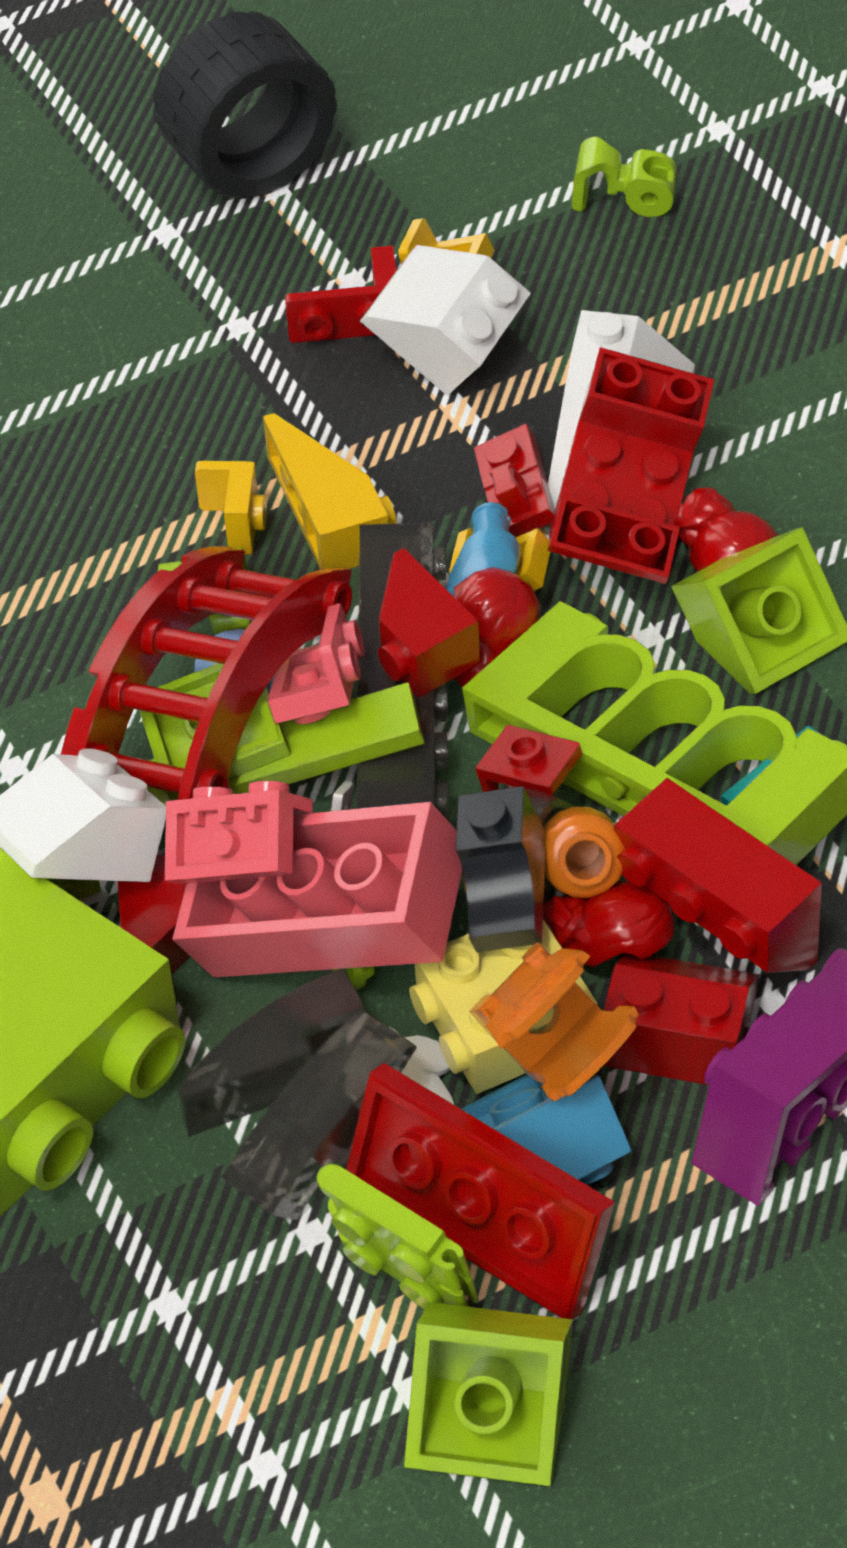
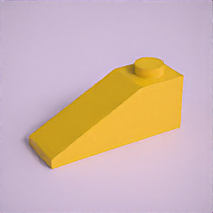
(324, 494)

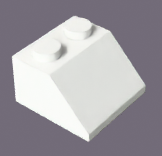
(445, 312)
(82, 820)

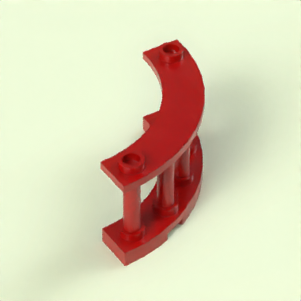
(156, 623)

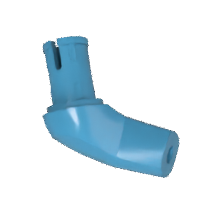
(488, 546)

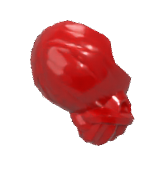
(715, 529)
(503, 608)
(611, 923)

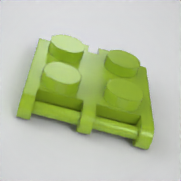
(396, 1240)

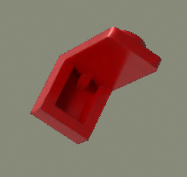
(338, 311)

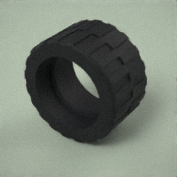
(213, 74)

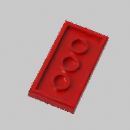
(483, 1190)

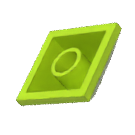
(764, 610)

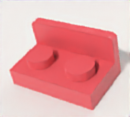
(232, 834)

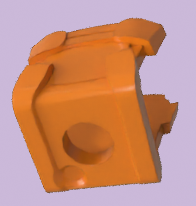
(576, 1038)

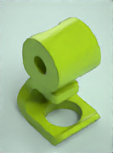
(646, 180)

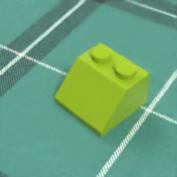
(487, 1393)

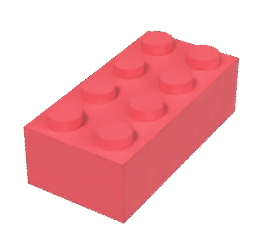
(360, 895)

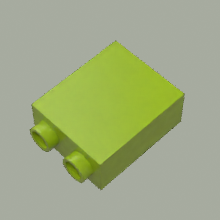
(79, 1028)

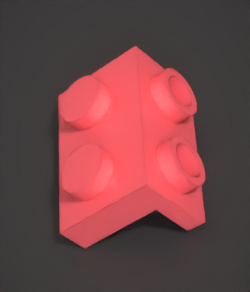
(319, 675)

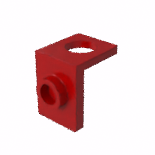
(527, 760)

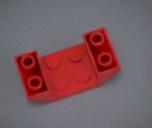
(629, 465)

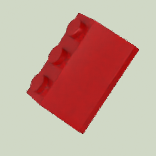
(722, 879)

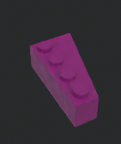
(776, 1086)

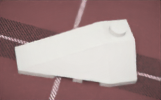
(614, 332)

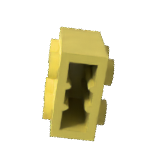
(453, 987)

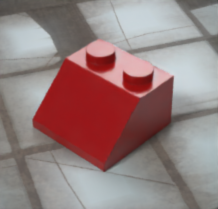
(683, 1014)

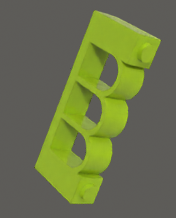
(573, 655)

